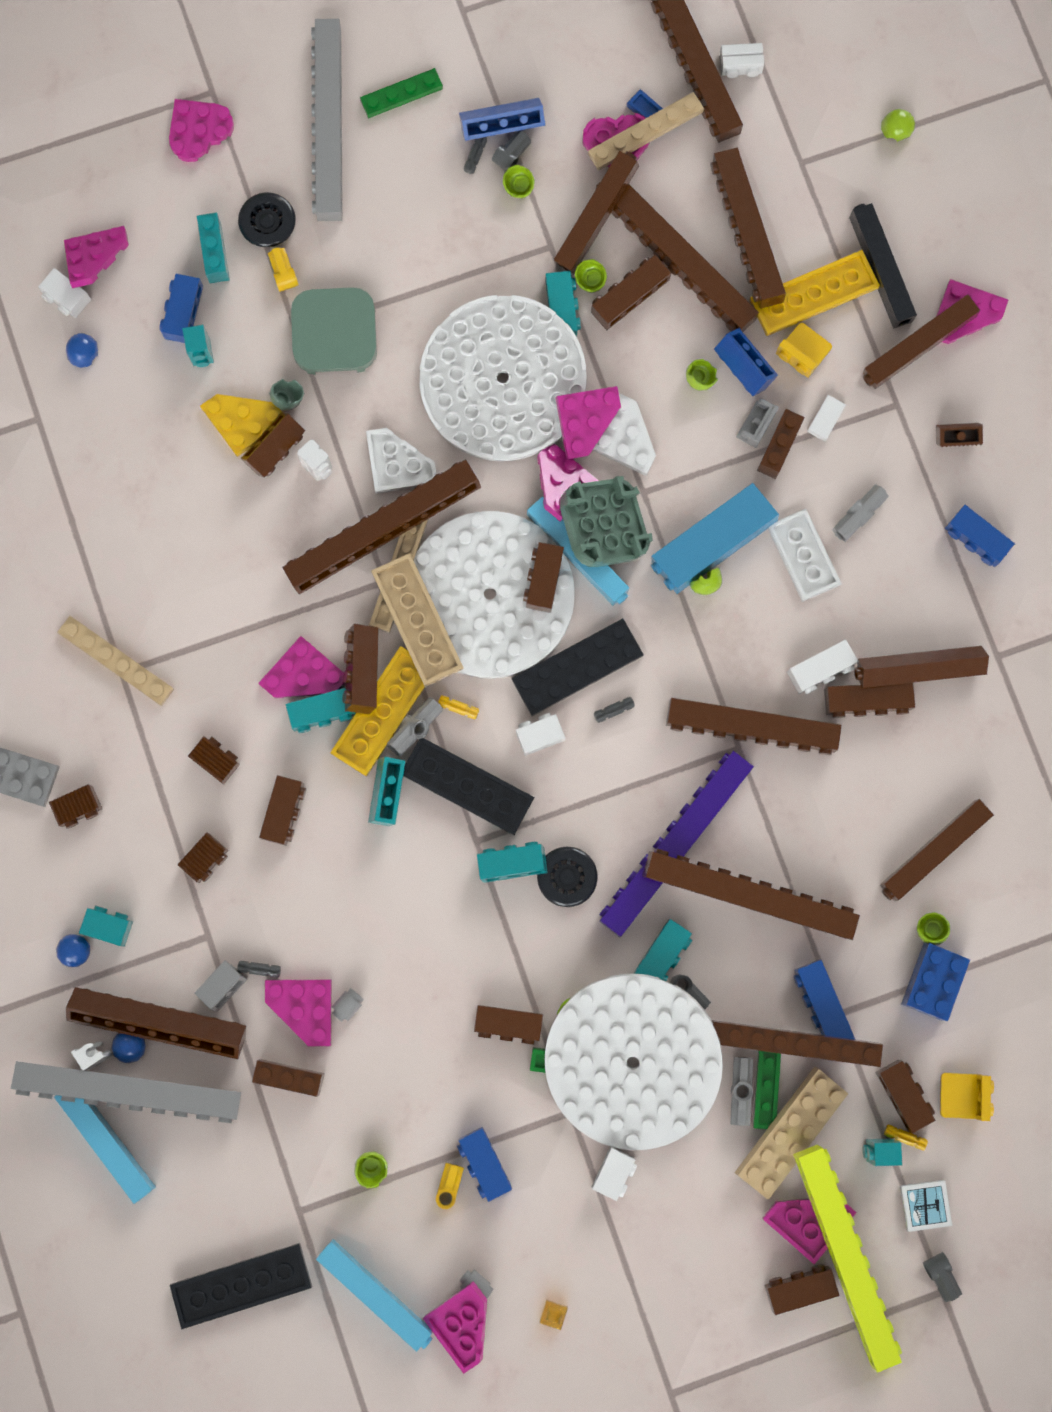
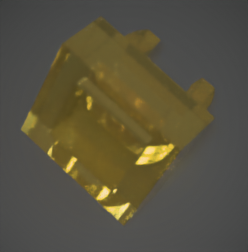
(553, 1314)

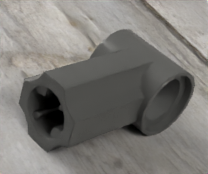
(509, 154)
(692, 990)
(940, 1272)

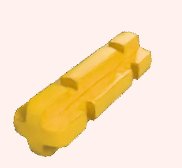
(458, 707)
(905, 1137)

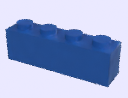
(502, 119)
(822, 1000)

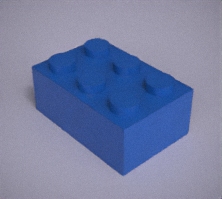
(935, 982)

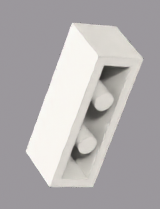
(823, 667)

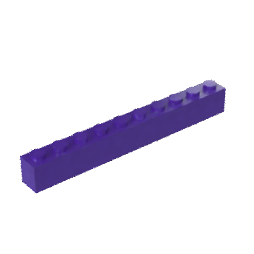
(678, 841)

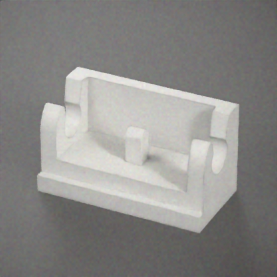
(89, 1057)

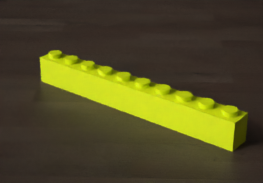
(847, 1258)

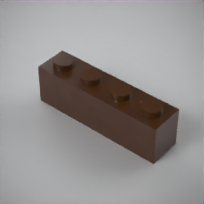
(630, 292)
(361, 669)
(860, 701)

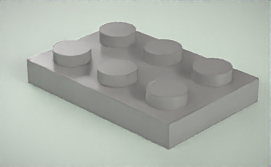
(26, 777)

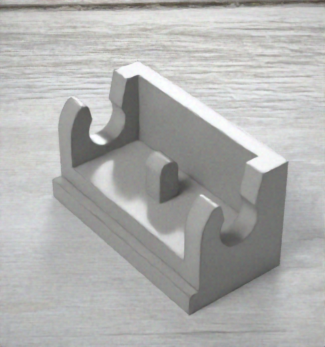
(757, 422)
(220, 986)

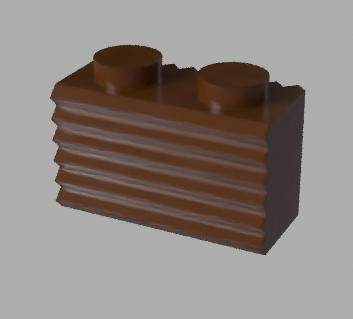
(959, 434)
(214, 760)
(76, 806)
(203, 858)

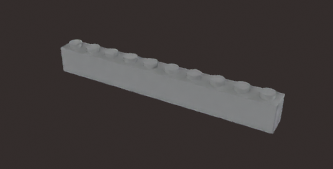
(328, 120)
(126, 1091)

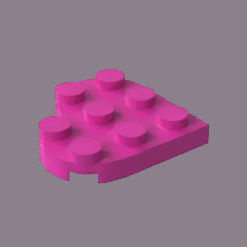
(197, 127)
(605, 128)

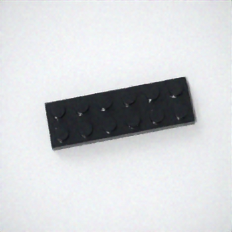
(577, 667)
(467, 786)
(240, 1286)

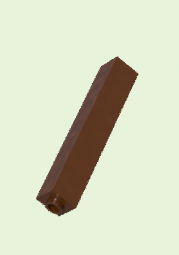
(597, 211)
(920, 342)
(921, 666)
(936, 850)

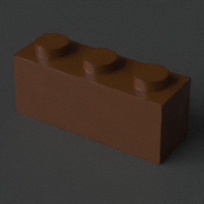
(780, 443)
(273, 445)
(543, 577)
(282, 810)
(508, 1024)
(288, 1077)
(906, 1095)
(801, 1289)

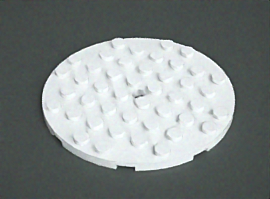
(462, 371)
(493, 553)
(641, 1020)

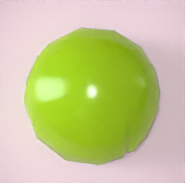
(898, 124)
(518, 181)
(590, 275)
(701, 375)
(708, 585)
(933, 928)
(370, 1169)

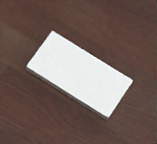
(804, 555)

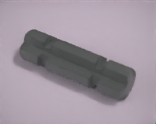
(474, 155)
(614, 709)
(259, 969)

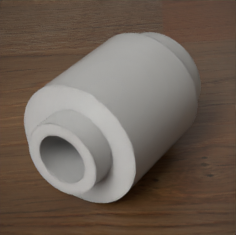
(347, 1005)
(479, 1280)

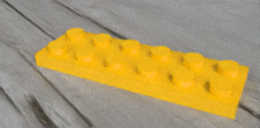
(819, 292)
(369, 734)

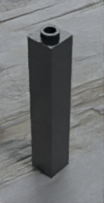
(882, 262)

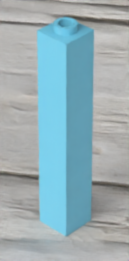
(601, 577)
(108, 1148)
(375, 1295)

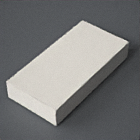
(826, 418)

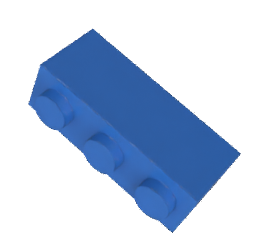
(181, 307)
(745, 362)
(979, 536)
(484, 1164)

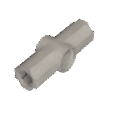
(860, 513)
(414, 727)
(741, 1105)

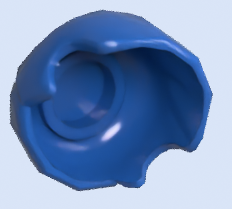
(81, 350)
(73, 950)
(128, 1048)

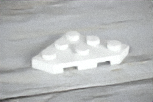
(627, 438)
(396, 463)

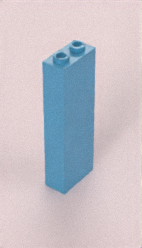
(714, 538)

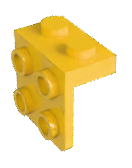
(804, 349)
(966, 1096)

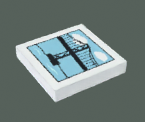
(926, 1205)

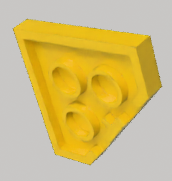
(239, 419)

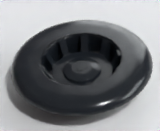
(267, 220)
(568, 877)

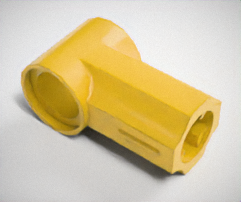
(283, 273)
(449, 1183)

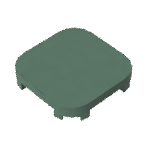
(333, 330)
(604, 522)

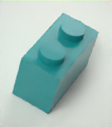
(198, 345)
(106, 927)
(883, 1152)

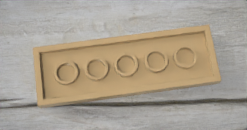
(417, 619)
(791, 1132)

